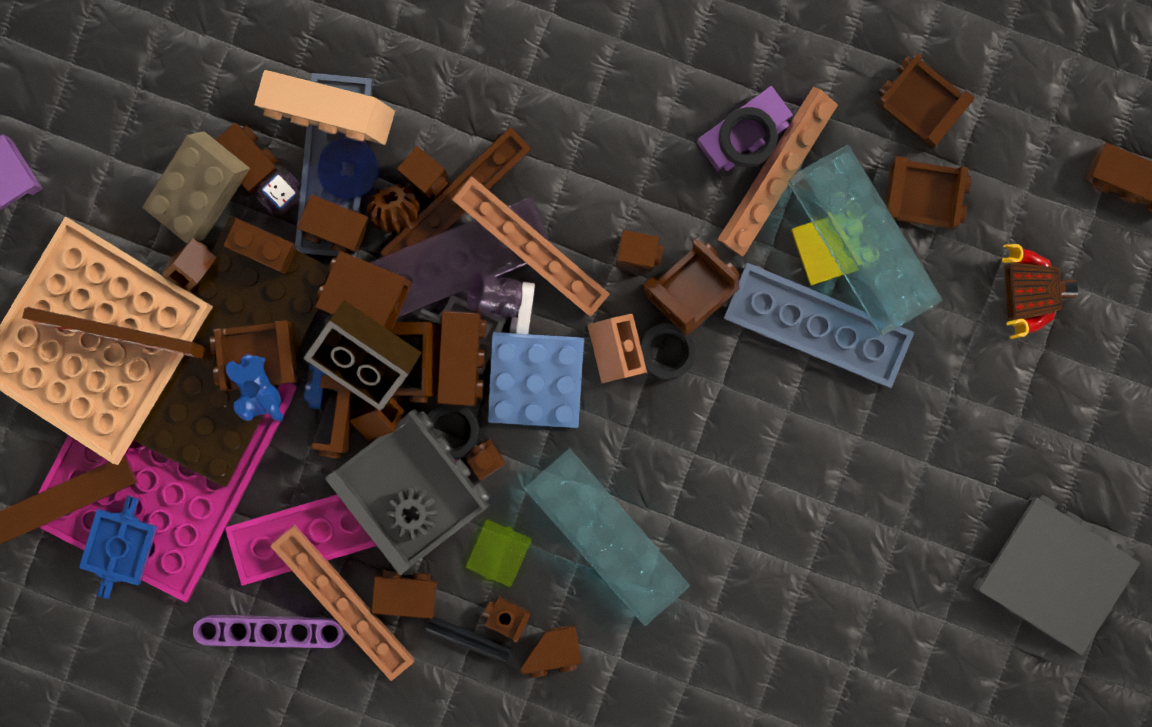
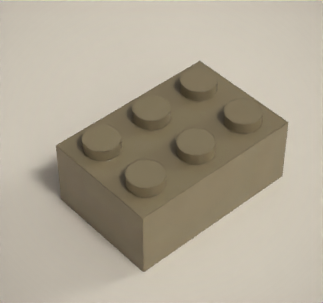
(196, 187)

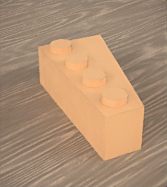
(324, 106)

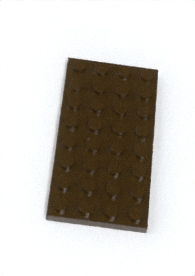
(192, 416)

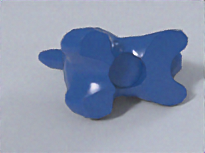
(256, 392)

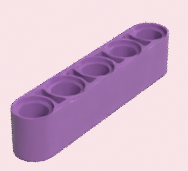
(255, 636)

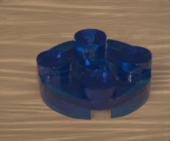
(331, 165)

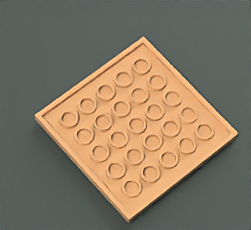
(82, 381)

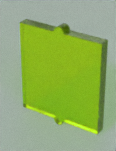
(498, 553)

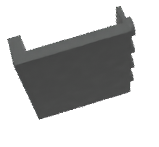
(395, 463)
(1058, 574)

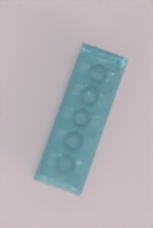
(864, 240)
(607, 537)

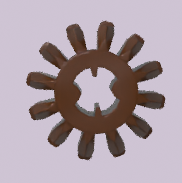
(393, 208)

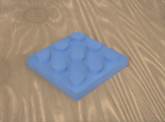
(535, 379)

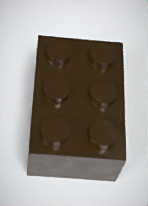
(362, 355)

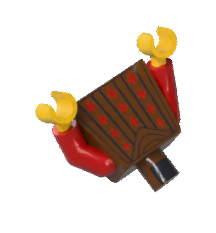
(1033, 290)

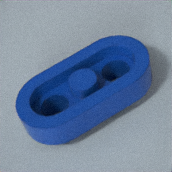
(313, 391)

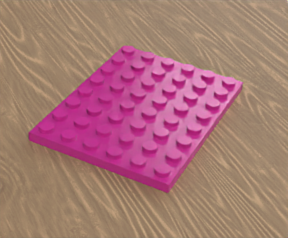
(182, 504)

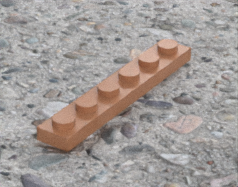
(778, 171)
(530, 246)
(342, 602)

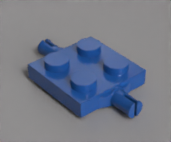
(118, 547)

